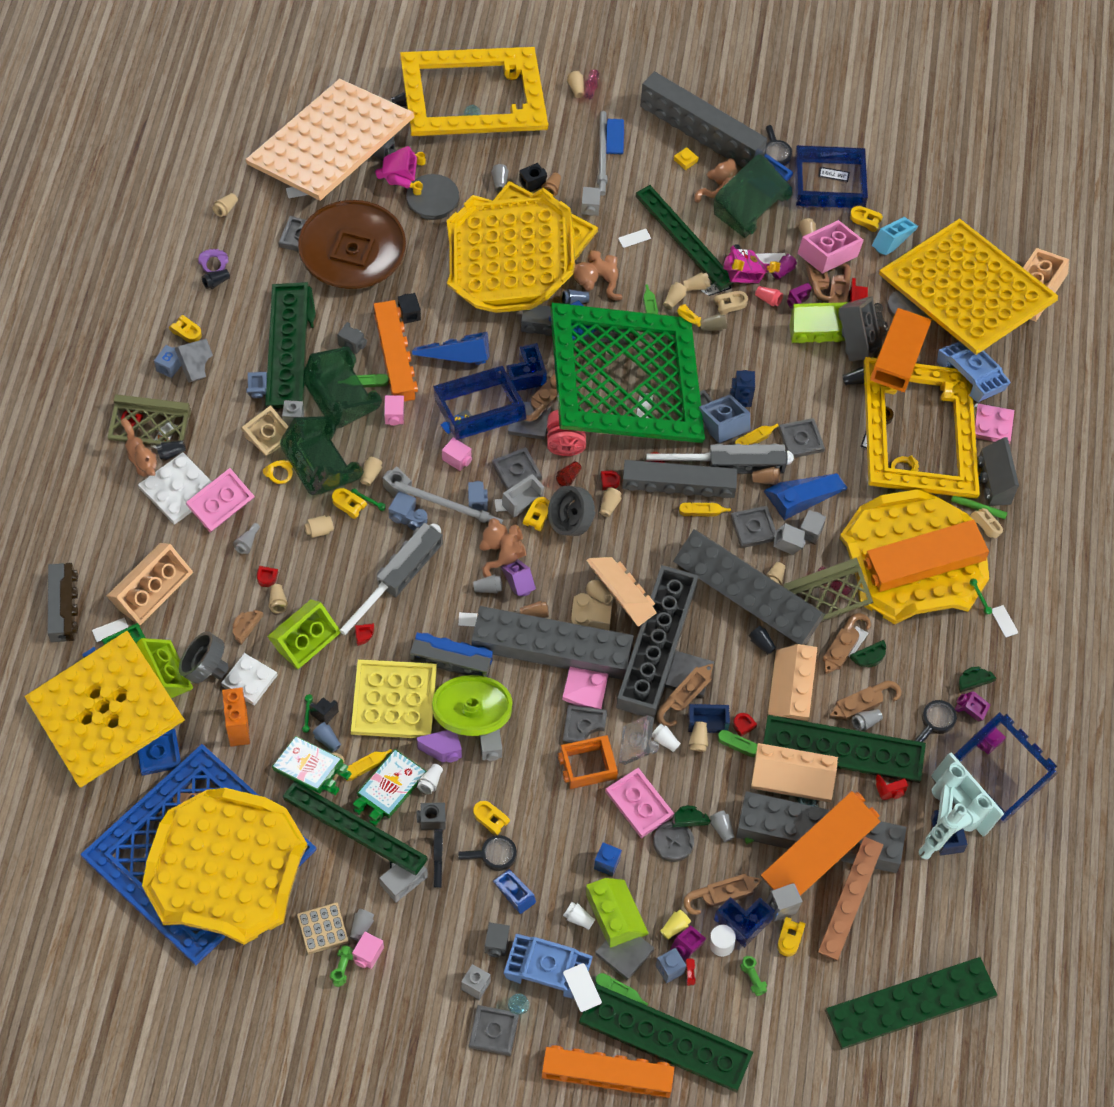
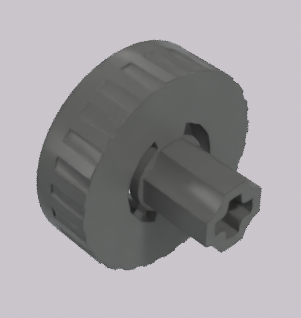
(580, 512)
(203, 659)

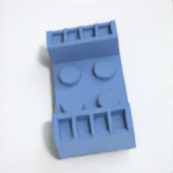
(978, 369)
(543, 962)

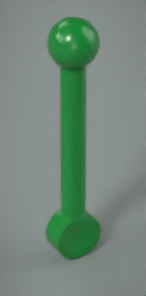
(381, 506)
(987, 610)
(308, 698)

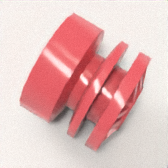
(563, 441)

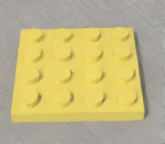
(393, 699)

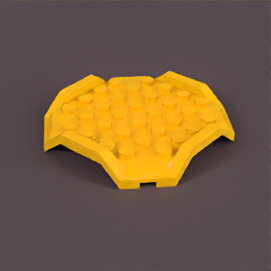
(510, 251)
(898, 518)
(224, 864)

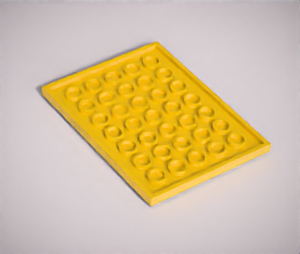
(968, 286)

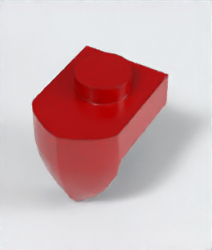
(892, 790)

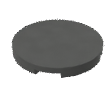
(437, 198)

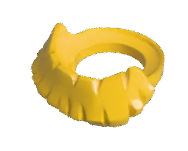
(688, 315)
(912, 462)
(268, 471)

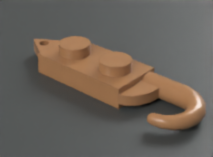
(818, 282)
(840, 284)
(543, 399)
(844, 643)
(685, 693)
(863, 700)
(721, 891)

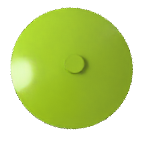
(472, 705)

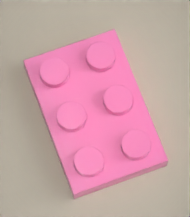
(220, 500)
(639, 802)

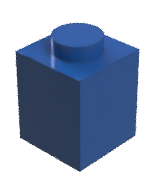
(607, 859)

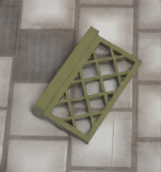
(153, 407)
(827, 576)

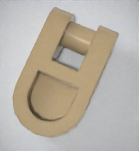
(737, 301)
(989, 524)

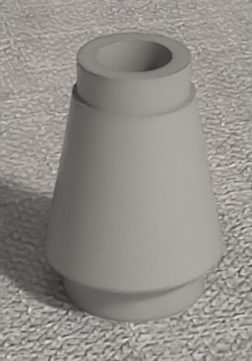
(500, 176)
(490, 584)
(865, 720)
(722, 825)
(361, 924)

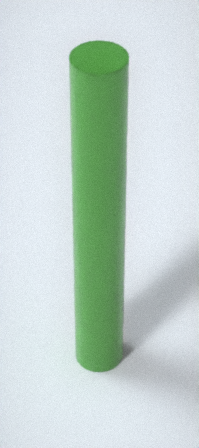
(975, 505)

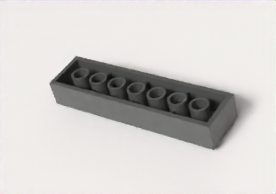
(701, 120)
(749, 587)
(552, 642)
(657, 643)
(785, 822)

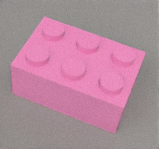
(830, 246)

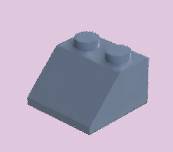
(725, 418)

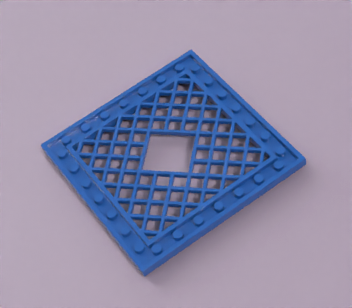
(100, 852)

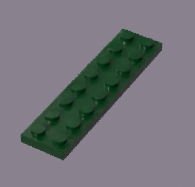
(287, 344)
(855, 749)
(910, 1003)
(668, 1038)

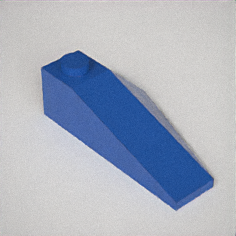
(468, 350)
(800, 494)

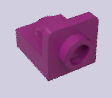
(799, 295)
(973, 705)
(992, 741)
(688, 942)

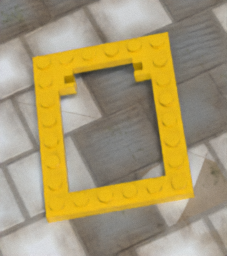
(522, 59)
(956, 390)

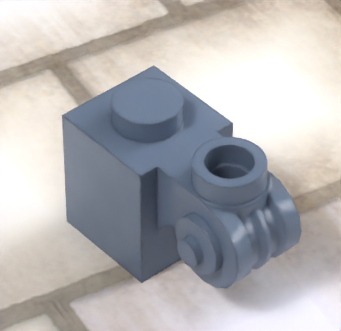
(403, 512)

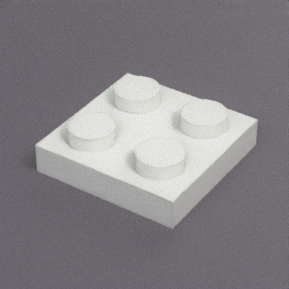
(250, 675)

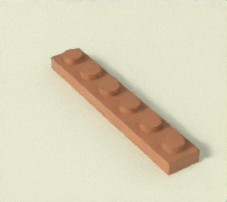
(850, 898)

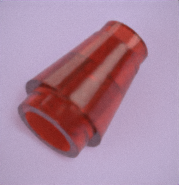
(568, 474)

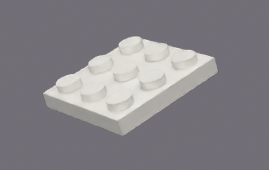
(174, 486)

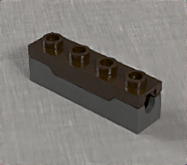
(62, 602)

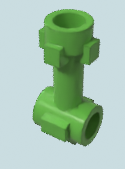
(748, 967)
(337, 976)

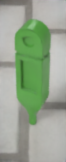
(650, 301)
(373, 380)
(737, 743)
(614, 985)

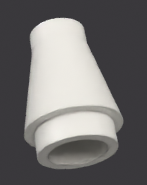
(665, 738)
(429, 781)
(578, 916)

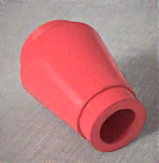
(769, 295)

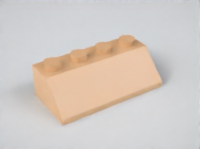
(1048, 269)
(150, 583)
(623, 588)
(792, 682)
(794, 772)

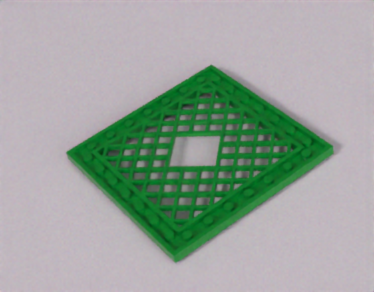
(569, 410)

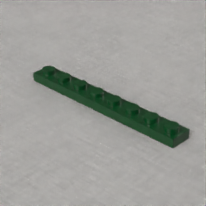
(684, 237)
(355, 828)

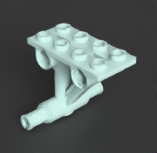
(972, 805)

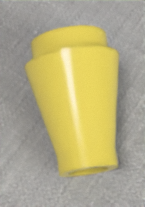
(675, 924)

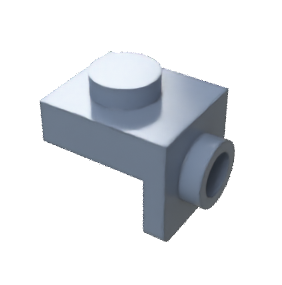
(257, 384)

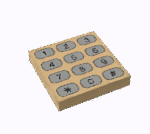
(322, 928)

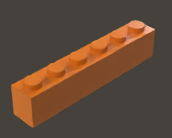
(394, 350)
(607, 1071)

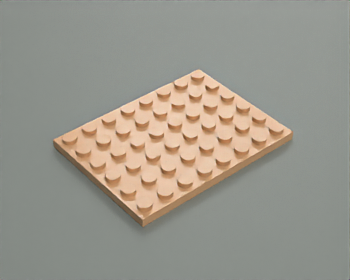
(329, 139)

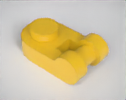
(860, 214)
(190, 332)
(342, 498)
(539, 508)
(485, 811)
(788, 943)

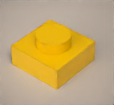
(686, 158)

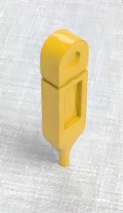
(756, 435)
(701, 509)
(366, 764)

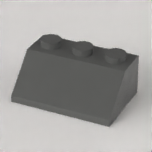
(860, 329)
(998, 473)

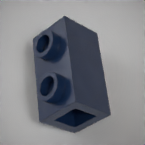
(743, 387)

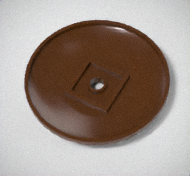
(349, 224)

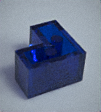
(530, 370)
(745, 923)

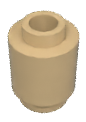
(318, 526)

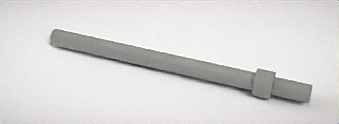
(602, 178)
(482, 516)

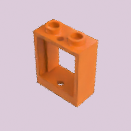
(236, 716)
(599, 743)

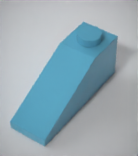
(893, 235)

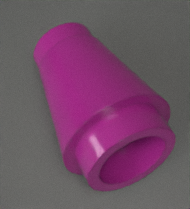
(788, 264)

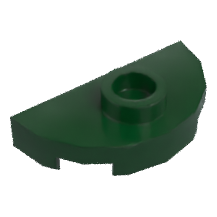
(870, 655)
(974, 678)
(689, 816)

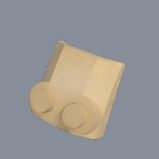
(265, 431)
(591, 612)

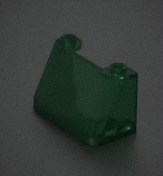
(750, 195)
(337, 388)
(315, 457)

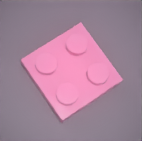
(993, 423)

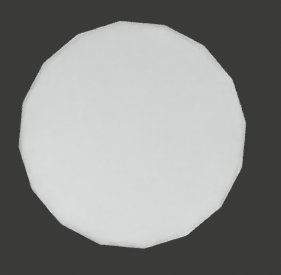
(722, 940)

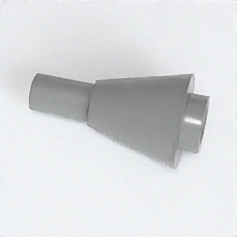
(245, 541)

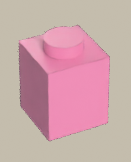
(394, 410)
(456, 454)
(367, 950)

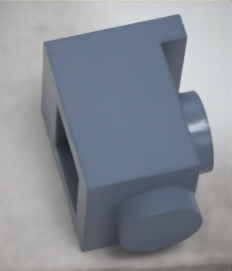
(477, 496)

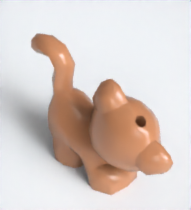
(721, 174)
(587, 273)
(142, 457)
(497, 537)

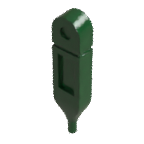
(311, 308)

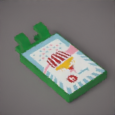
(311, 766)
(388, 787)

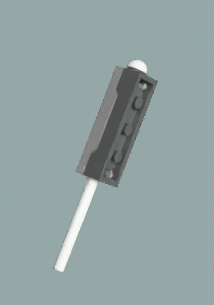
(737, 456)
(402, 567)

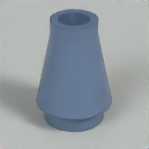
(571, 296)
(326, 736)

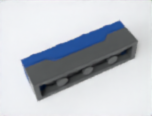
(451, 655)

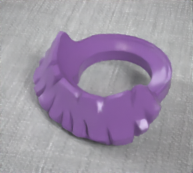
(205, 255)

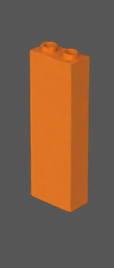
(900, 350)
(926, 555)
(823, 844)

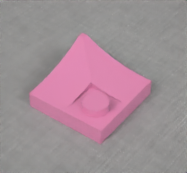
(585, 688)

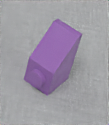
(519, 578)
(441, 746)

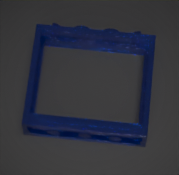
(836, 155)
(487, 420)
(1021, 736)

